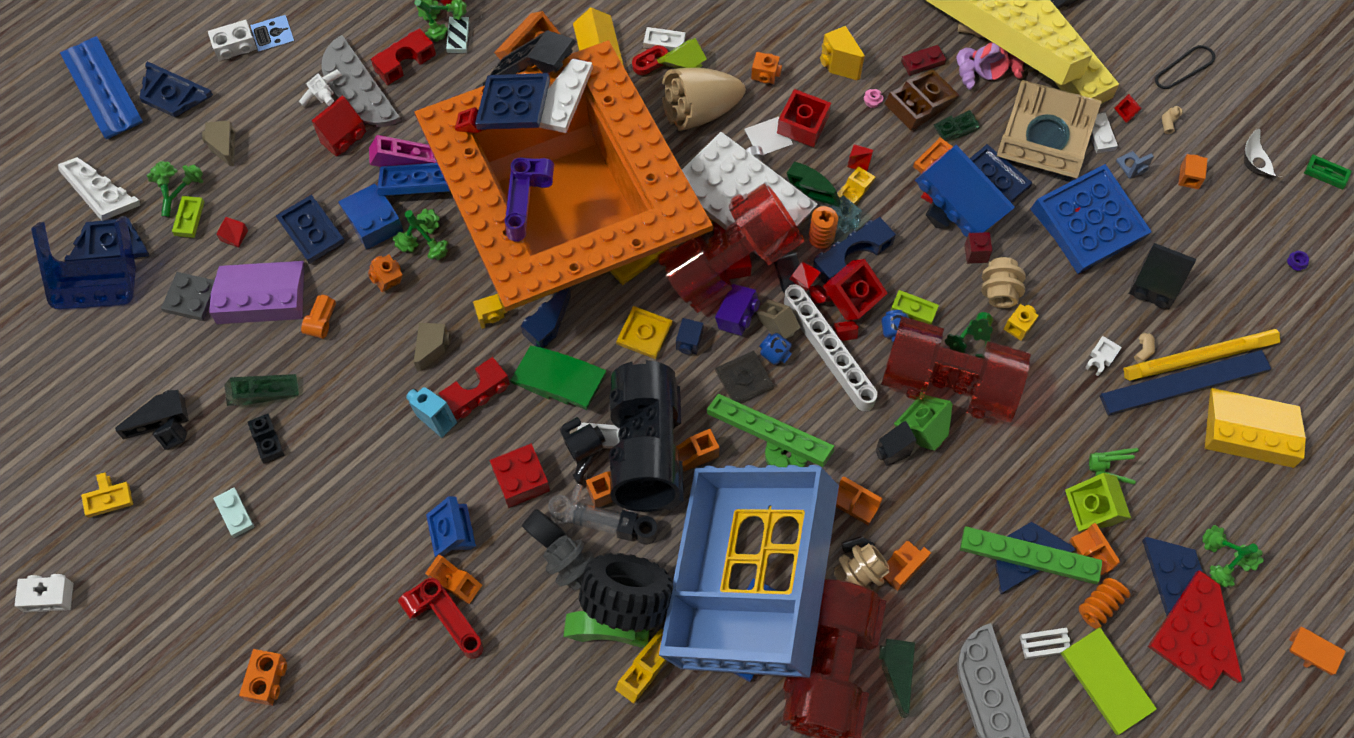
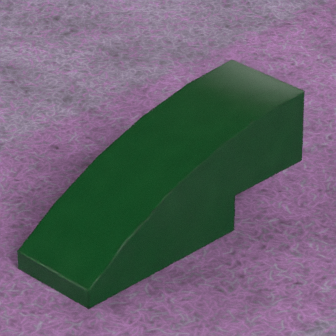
(812, 184)

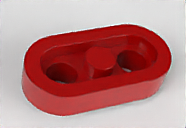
(648, 60)

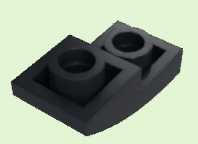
(266, 438)

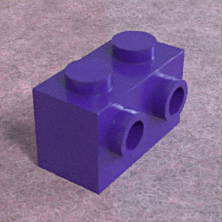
(737, 309)

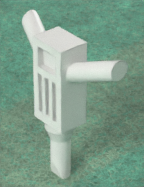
(319, 87)

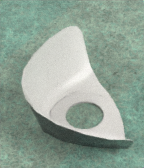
(1254, 150)

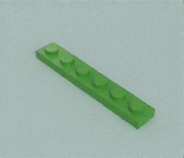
(771, 430)
(1031, 555)

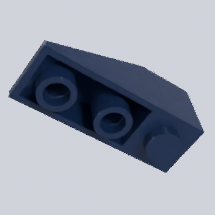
(545, 323)

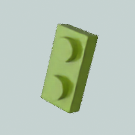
(188, 216)
(915, 307)

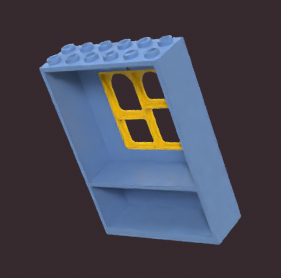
(754, 628)

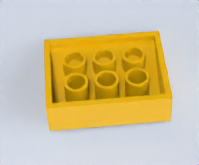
(1255, 428)

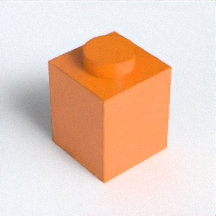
(1193, 171)

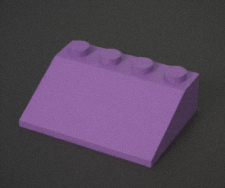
(258, 292)

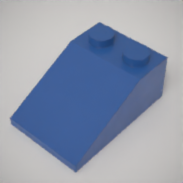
(371, 216)

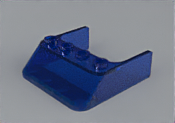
(87, 281)

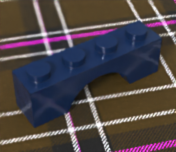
(873, 237)

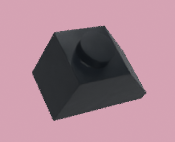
(896, 444)

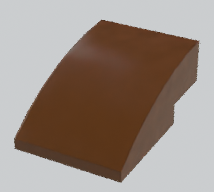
(921, 99)

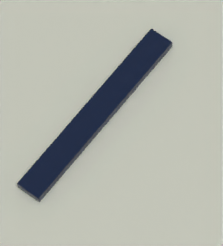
(1184, 382)

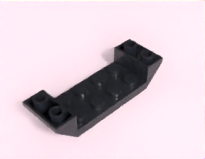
(543, 51)

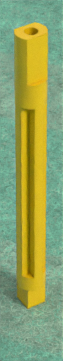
(1202, 354)

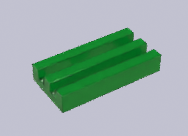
(1327, 173)

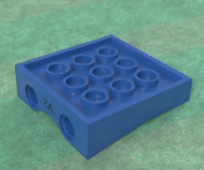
(1102, 224)

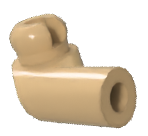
(1169, 118)
(1148, 347)

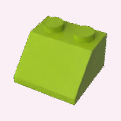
(1098, 502)

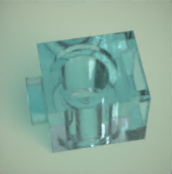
(850, 209)

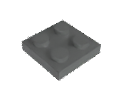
(188, 296)

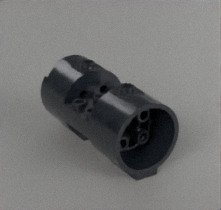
(645, 461)

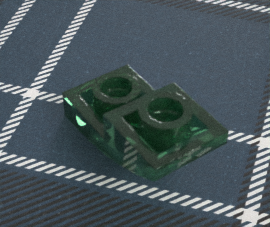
(954, 128)

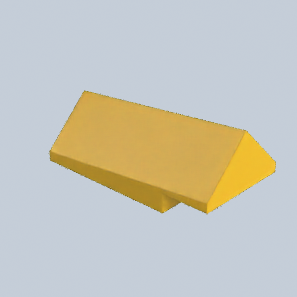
(594, 28)

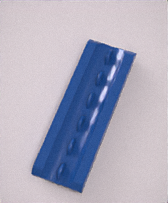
(101, 87)

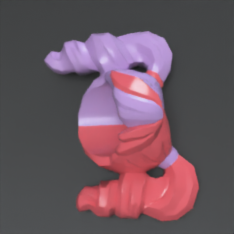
(989, 62)

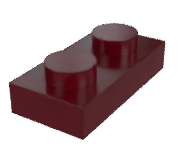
(923, 60)

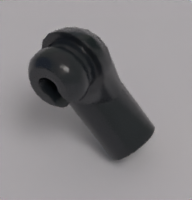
(859, 541)

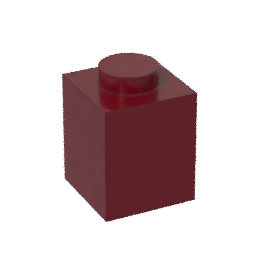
(978, 247)

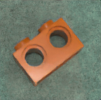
(256, 676)

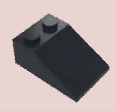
(1161, 276)

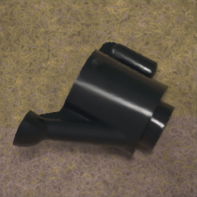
(583, 445)

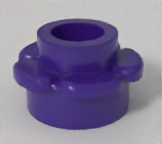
(1299, 256)

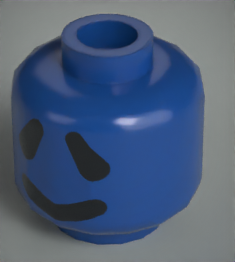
(891, 322)
(775, 348)

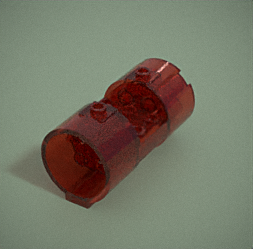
(759, 225)
(992, 380)
(827, 701)

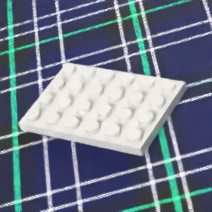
(729, 170)

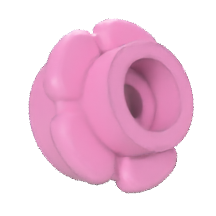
(873, 102)

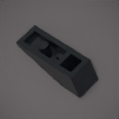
(154, 414)

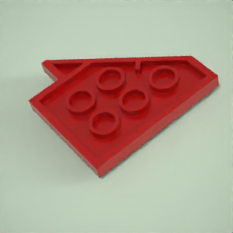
(1198, 634)

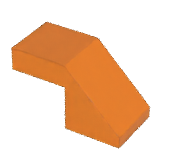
(454, 580)

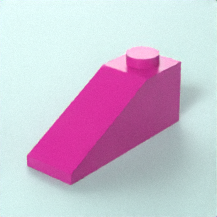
(394, 152)

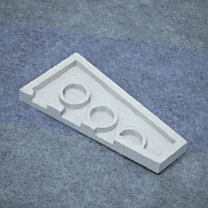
(565, 95)
(97, 191)

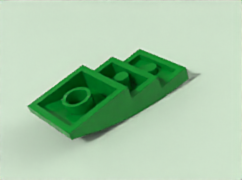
(558, 376)

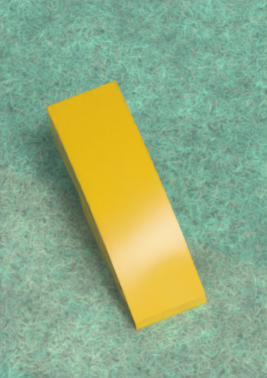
(643, 670)

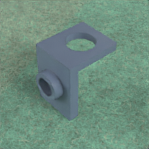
(1139, 167)

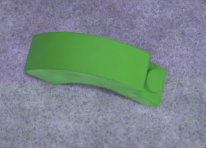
(583, 628)

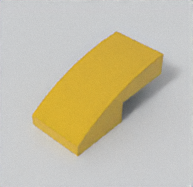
(856, 185)

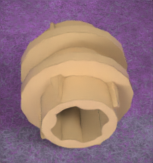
(1003, 282)
(863, 568)

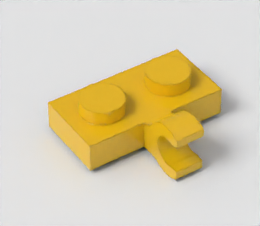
(107, 497)

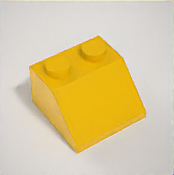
(842, 54)

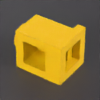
(489, 310)
(1021, 321)

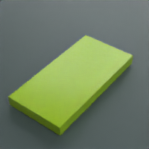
(1108, 681)

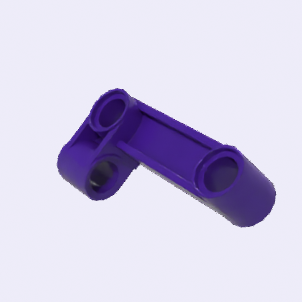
(523, 176)

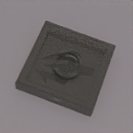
(744, 378)

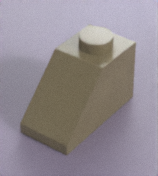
(220, 140)
(777, 318)
(430, 344)

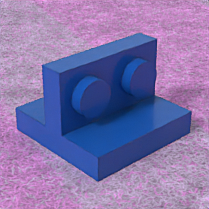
(450, 527)

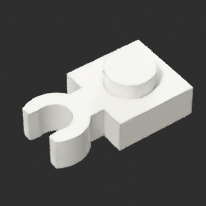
(1102, 354)

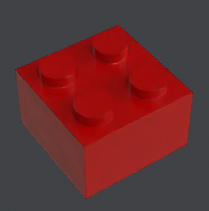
(803, 118)
(855, 289)
(520, 475)

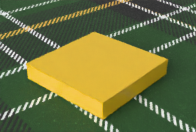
(644, 332)

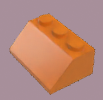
(529, 29)

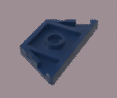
(170, 91)
(100, 241)
(1172, 569)
(1012, 574)

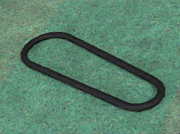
(1179, 59)

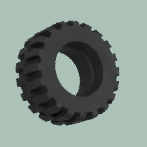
(625, 592)

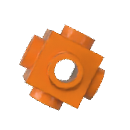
(766, 68)
(385, 272)

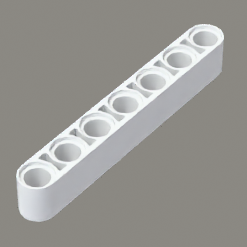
(831, 356)

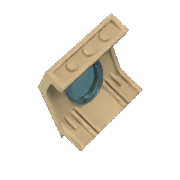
(1049, 128)

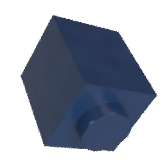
(689, 336)

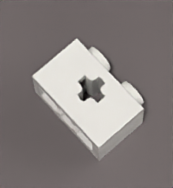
(44, 594)

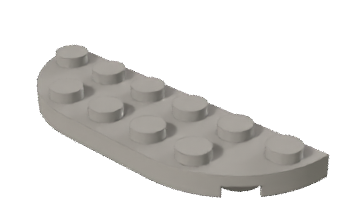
(357, 85)
(989, 687)

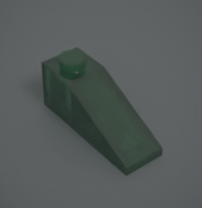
(260, 389)
(897, 666)

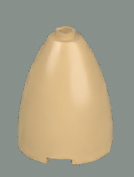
(699, 95)

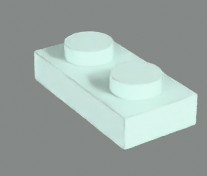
(233, 512)

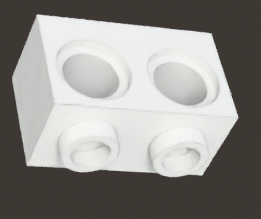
(232, 40)

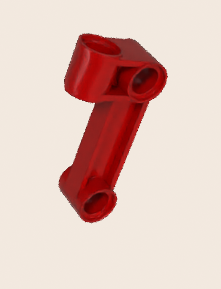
(417, 601)

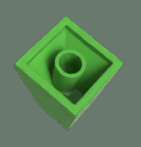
(928, 420)

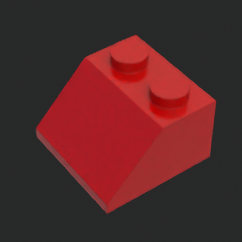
(338, 126)

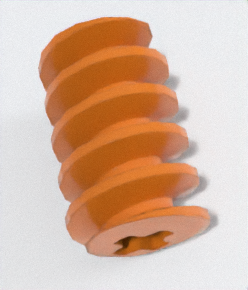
(823, 227)
(1103, 601)

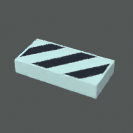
(457, 35)

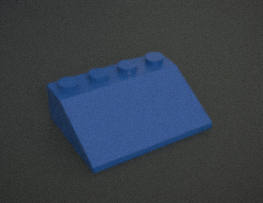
(963, 192)

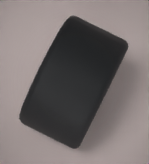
(542, 528)

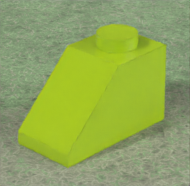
(684, 56)

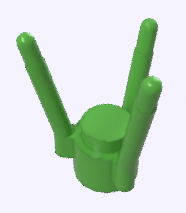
(1101, 461)

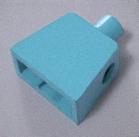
(427, 406)

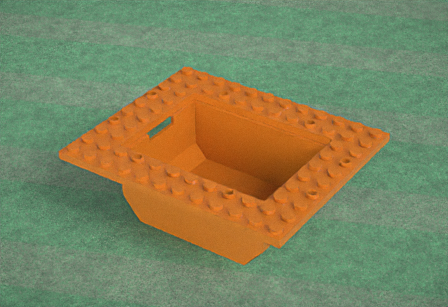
(600, 197)

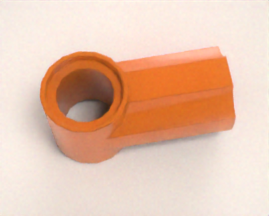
(318, 321)

